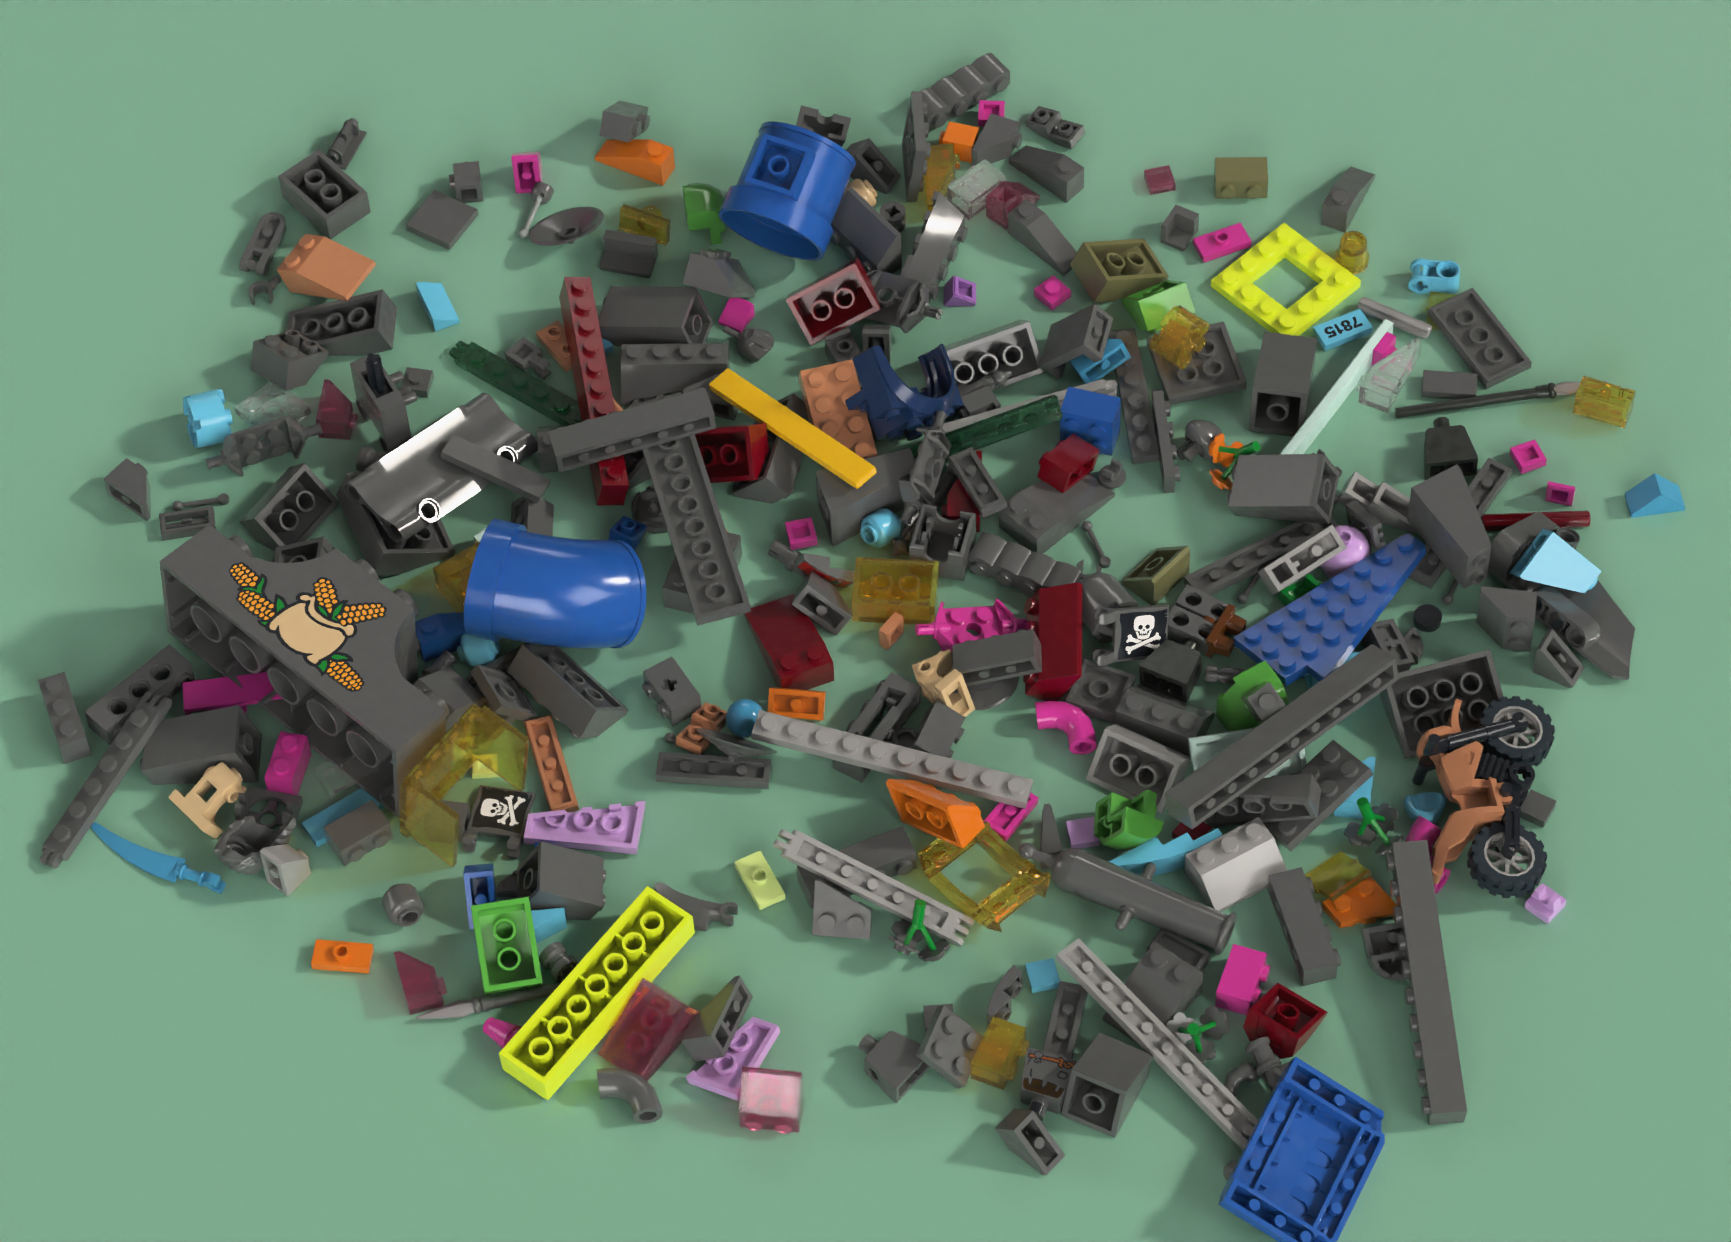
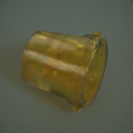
(1353, 252)

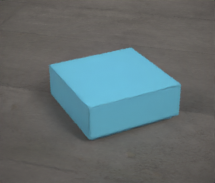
(1042, 975)

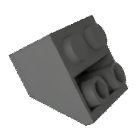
(287, 359)

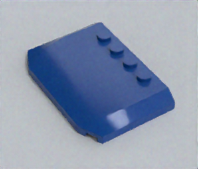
(1305, 1158)

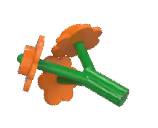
(1229, 459)

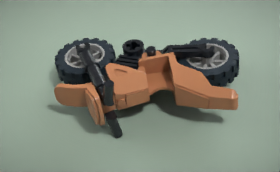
(1481, 776)

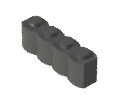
(964, 89)
(1018, 566)

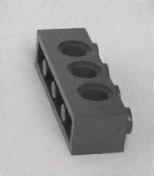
(168, 664)

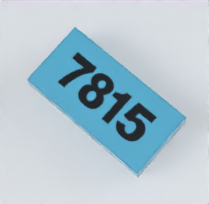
(1342, 330)

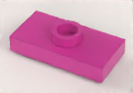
(1222, 242)

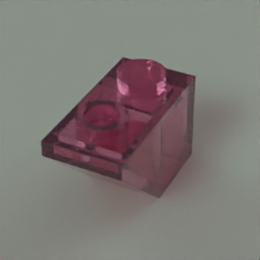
(1005, 198)

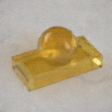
(645, 222)

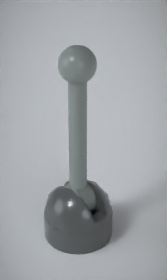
(541, 195)

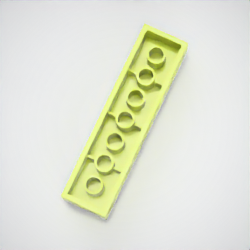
(596, 993)

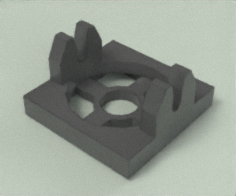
(254, 795)

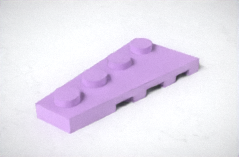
(604, 829)

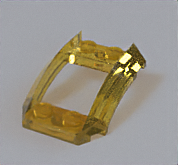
(1004, 901)

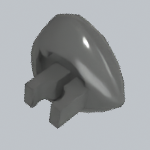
(1198, 438)

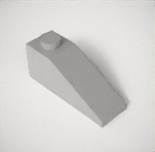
(1302, 560)

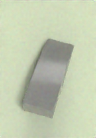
(1381, 501)

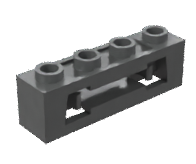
(901, 700)

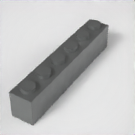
(632, 429)

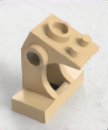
(939, 680)
(203, 813)

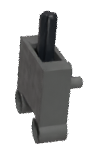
(382, 401)

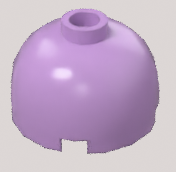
(1357, 549)

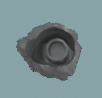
(244, 839)

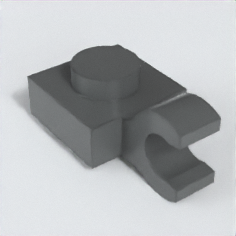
(528, 355)

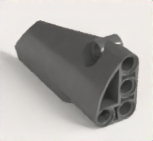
(1583, 620)

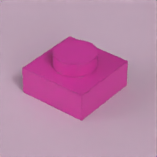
(989, 107)
(1052, 292)
(1384, 348)
(1528, 456)
(801, 533)

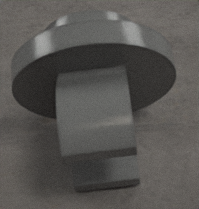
(1112, 475)

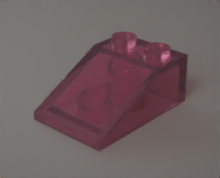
(648, 1030)

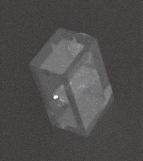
(970, 190)

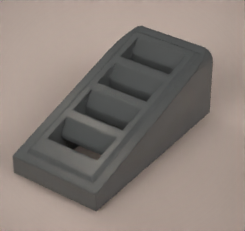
(1050, 837)

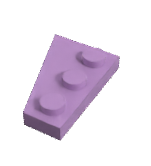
(746, 1049)

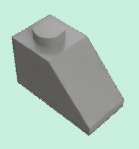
(285, 867)

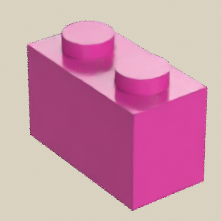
(288, 763)
(1241, 979)

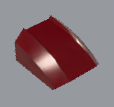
(1284, 1019)

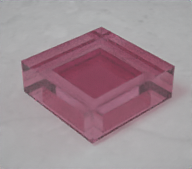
(1159, 180)

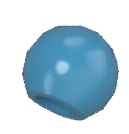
(742, 717)

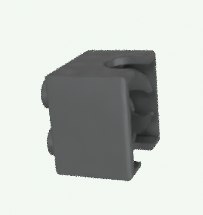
(944, 541)

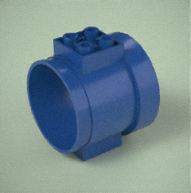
(789, 191)

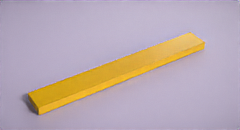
(792, 428)

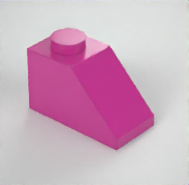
(526, 170)

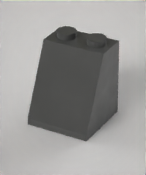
(562, 879)
(1106, 1084)

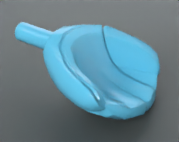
(1427, 805)

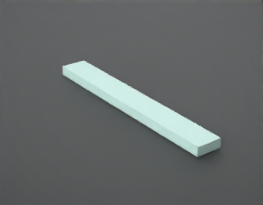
(1337, 394)

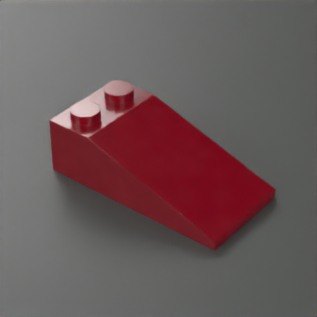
(790, 645)

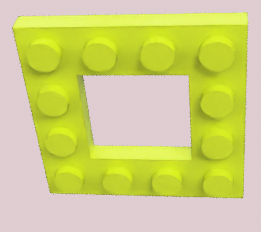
(1284, 242)

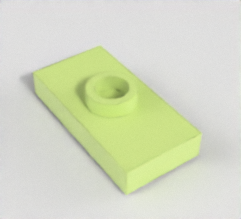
(760, 880)

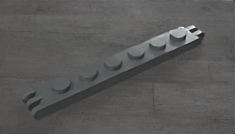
(104, 779)

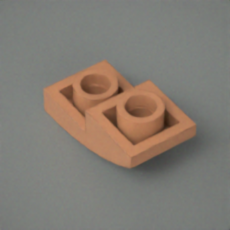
(706, 717)

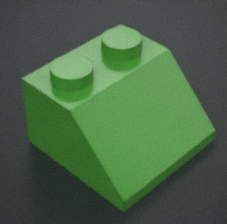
(1153, 303)

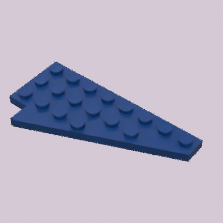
(1330, 621)

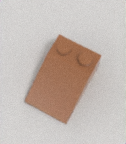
(324, 268)

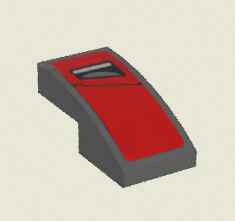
(821, 566)

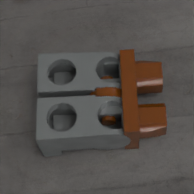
(1206, 621)

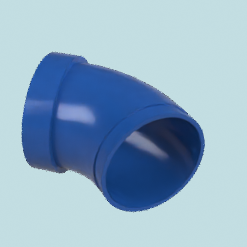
(554, 589)

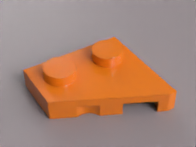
(1360, 905)

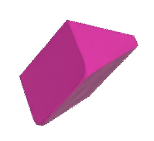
(737, 314)
(1560, 493)

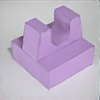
(1545, 903)

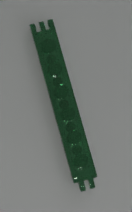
(516, 383)
(1002, 425)

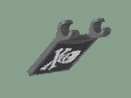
(1135, 632)
(499, 814)

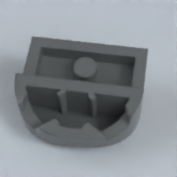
(1383, 950)

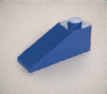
(439, 633)

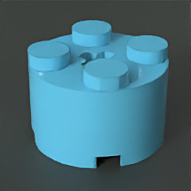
(207, 418)

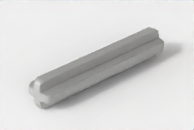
(1399, 319)

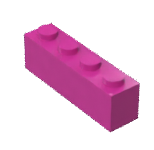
(223, 692)

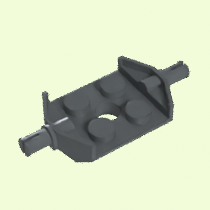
(906, 306)
(279, 438)
(927, 469)

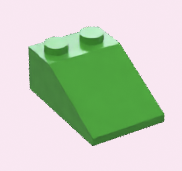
(506, 946)

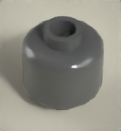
(403, 904)

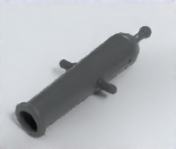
(1135, 896)

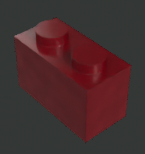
(1067, 463)

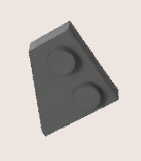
(838, 914)

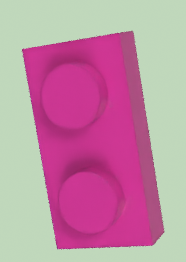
(1007, 818)

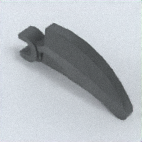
(702, 911)

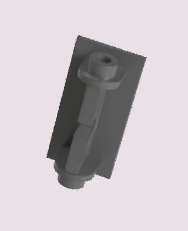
(346, 143)

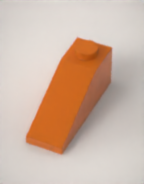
(639, 157)

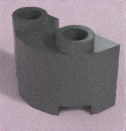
(832, 127)

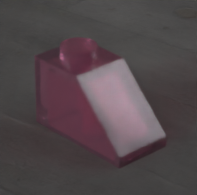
(335, 413)
(420, 984)

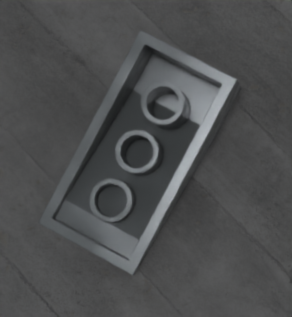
(349, 327)
(1044, 515)

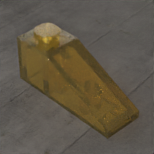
(940, 171)

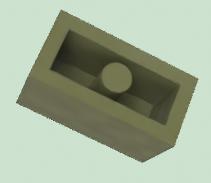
(1241, 177)

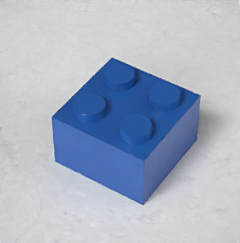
(1092, 418)

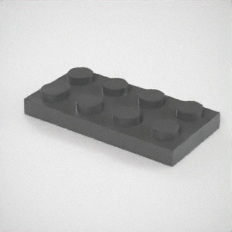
(1338, 777)

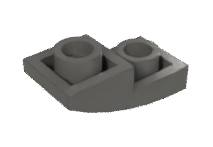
(1053, 128)
(1007, 989)

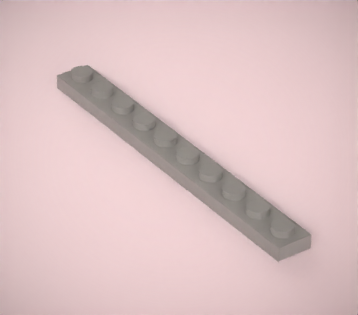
(892, 759)
(1158, 1041)

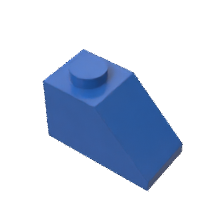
(479, 886)

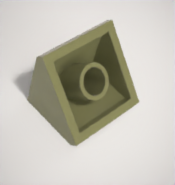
(1158, 573)

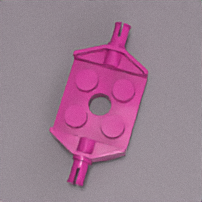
(952, 623)

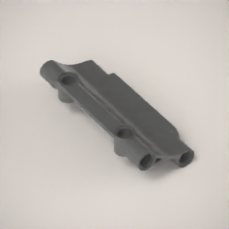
(417, 477)

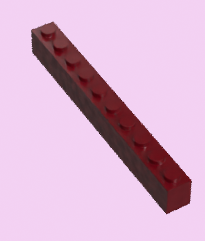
(591, 380)

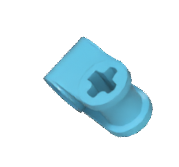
(1435, 277)

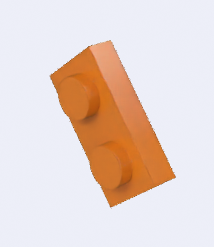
(797, 703)

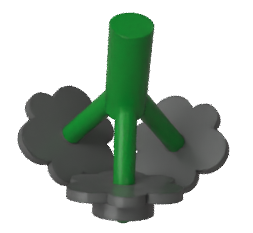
(1378, 818)
(909, 934)
(1186, 1030)

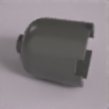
(1102, 591)

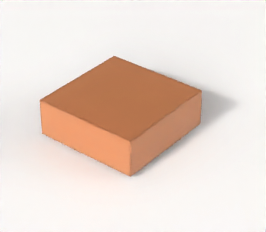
(891, 631)

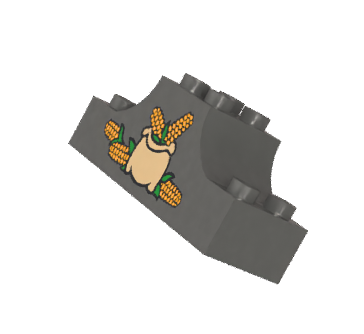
(327, 638)

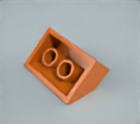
(935, 811)

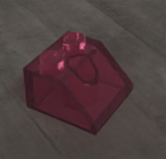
(771, 1100)

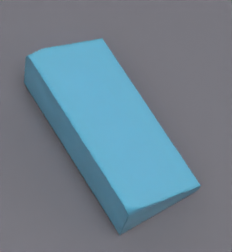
(437, 305)

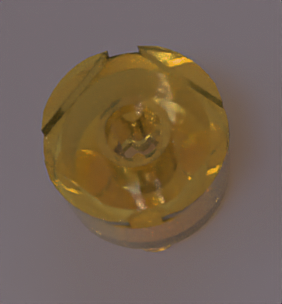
(1180, 336)

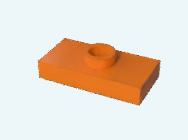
(342, 956)

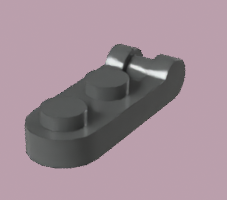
(263, 243)

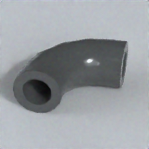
(632, 1089)

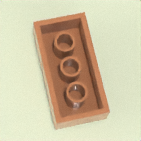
(824, 398)

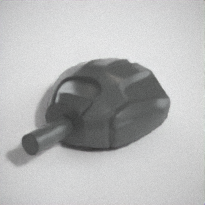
(752, 342)

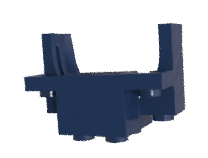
(894, 406)

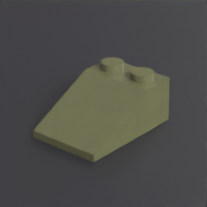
(1117, 268)

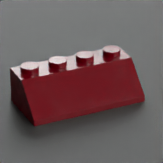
(1057, 622)

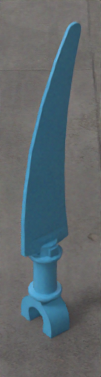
(156, 863)

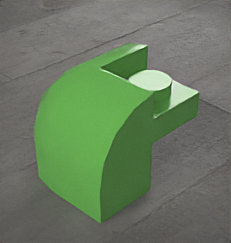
(702, 207)
(1230, 707)
(1126, 822)

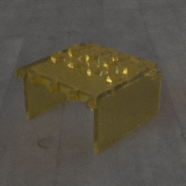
(475, 738)

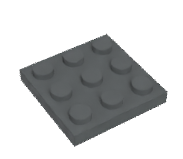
(915, 147)
(1208, 374)

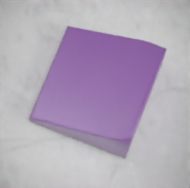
(959, 292)

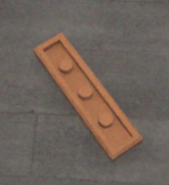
(551, 764)

